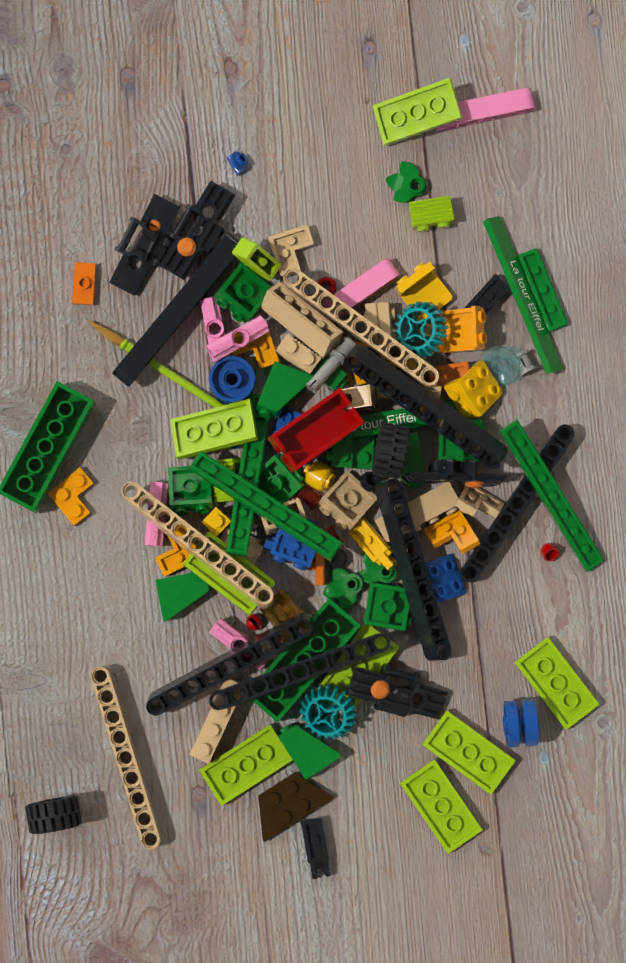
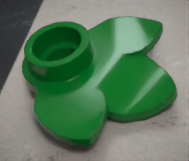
(403, 182)
(373, 572)
(340, 588)

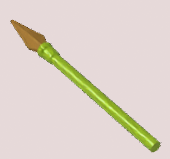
(124, 344)

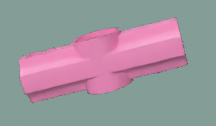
(212, 316)
(227, 345)
(154, 535)
(228, 635)

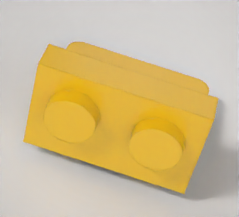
(423, 287)
(474, 391)

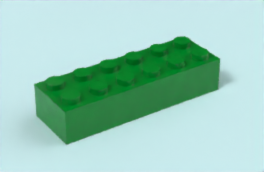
(46, 447)
(330, 630)

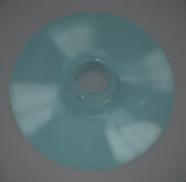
(504, 373)

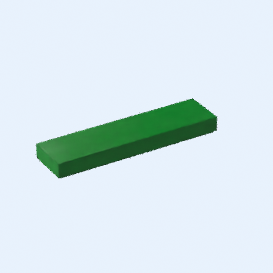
(542, 289)

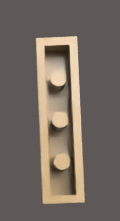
(301, 319)
(427, 508)
(214, 725)

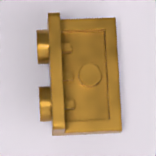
(281, 610)

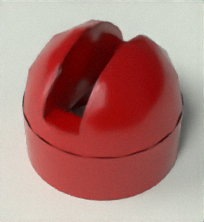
(549, 552)
(257, 618)

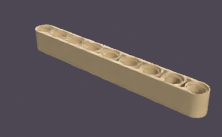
(356, 318)
(201, 554)
(133, 765)

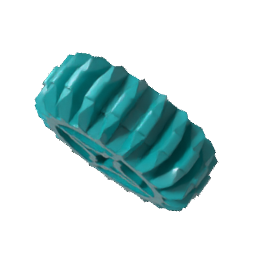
(431, 331)
(329, 722)

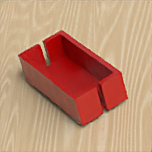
(315, 430)

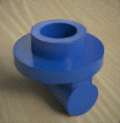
(238, 162)

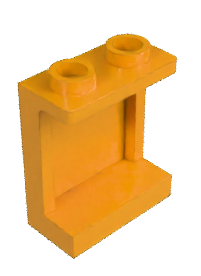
(465, 330)

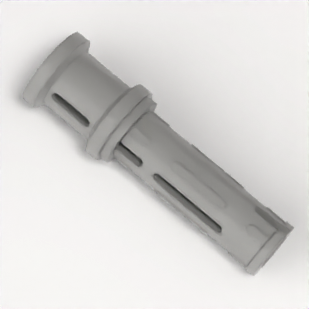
(336, 359)

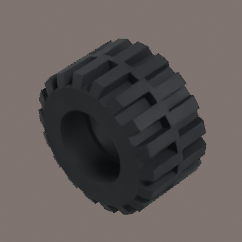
(390, 450)
(53, 815)

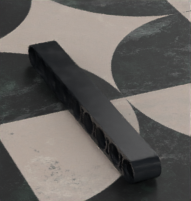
(176, 311)
(426, 406)
(512, 513)
(409, 561)
(234, 655)
(288, 671)

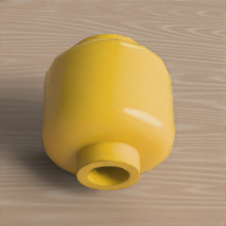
(319, 476)

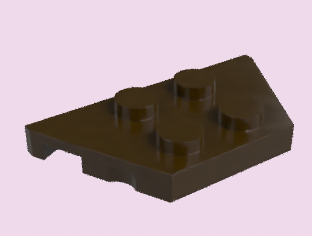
(288, 803)

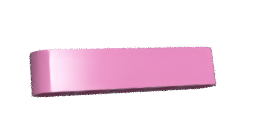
(493, 107)
(364, 286)

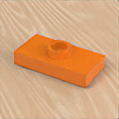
(84, 283)
(449, 372)
(318, 565)

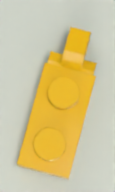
(372, 544)

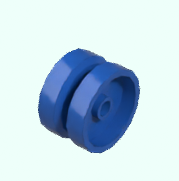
(229, 368)
(520, 722)

